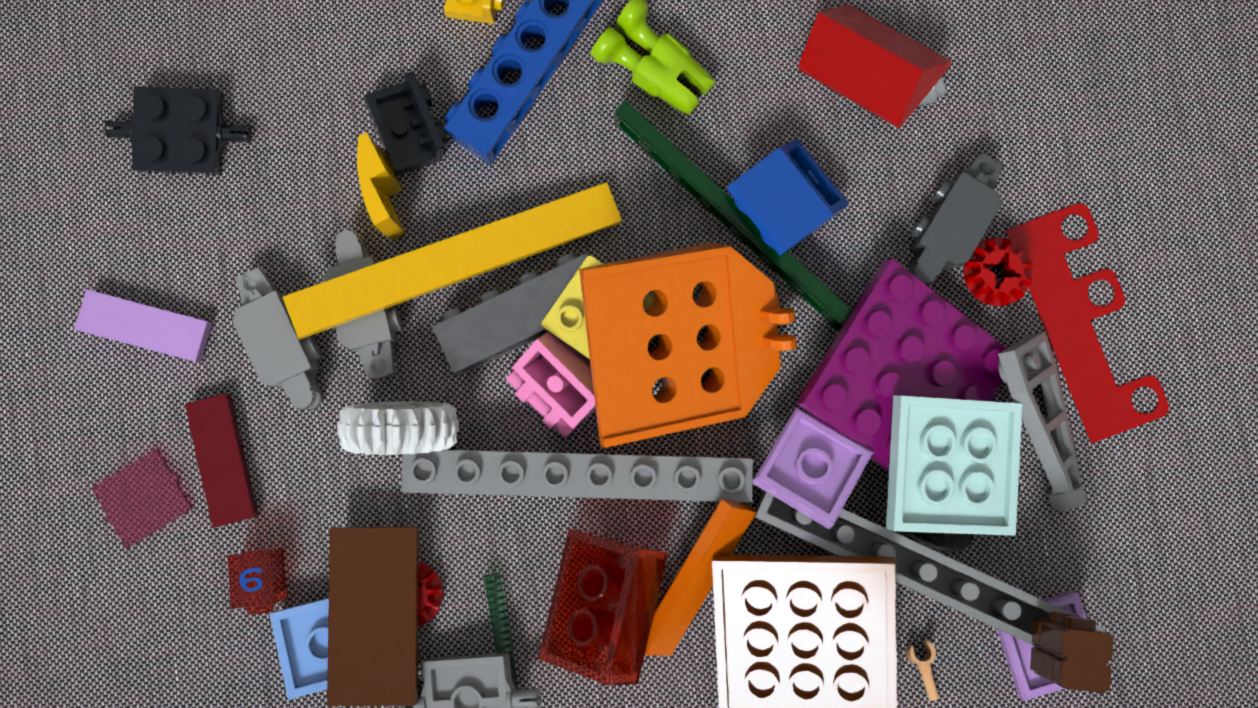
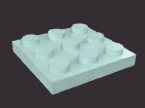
(954, 466)

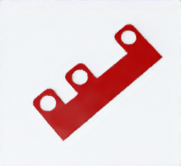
(1066, 318)

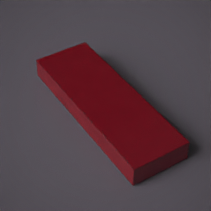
(221, 460)

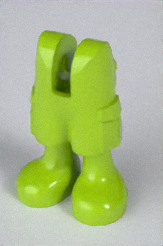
(659, 70)

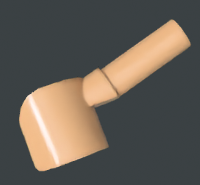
(925, 668)

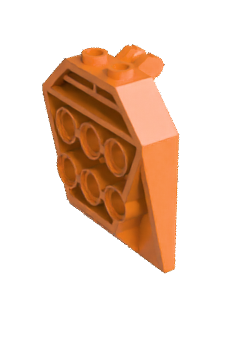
(738, 347)

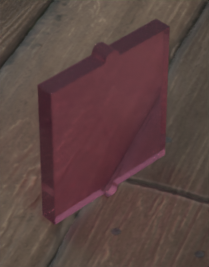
(142, 498)

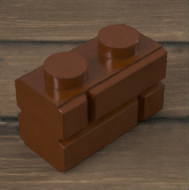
(1072, 652)

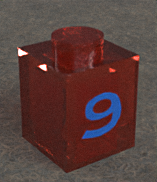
(257, 580)

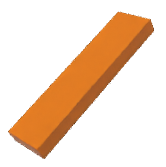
(696, 576)

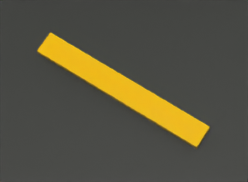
(451, 260)

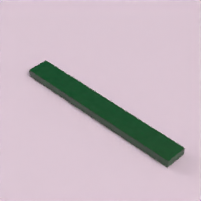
(726, 211)

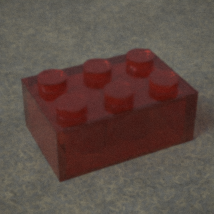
(603, 607)

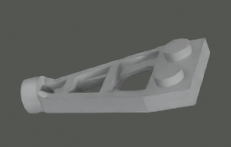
(1023, 368)

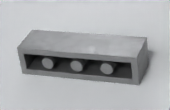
(503, 319)

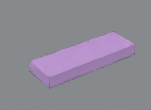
(143, 326)

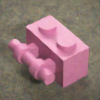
(555, 383)

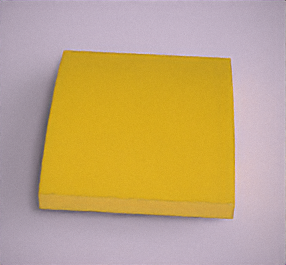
(376, 185)

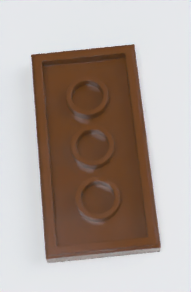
(373, 616)

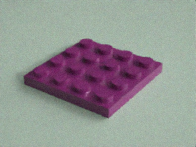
(899, 344)

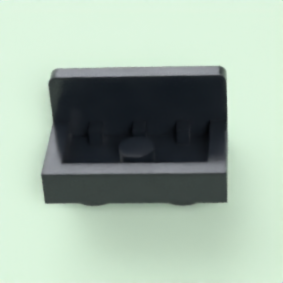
(406, 125)

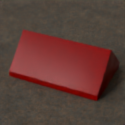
(871, 63)

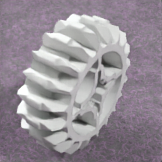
(397, 427)

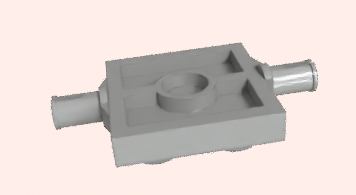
(472, 683)

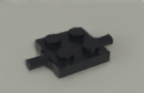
(177, 130)

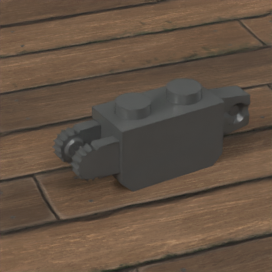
(957, 221)

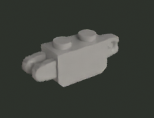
(373, 334)
(273, 343)

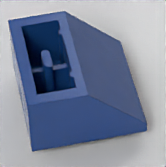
(787, 196)

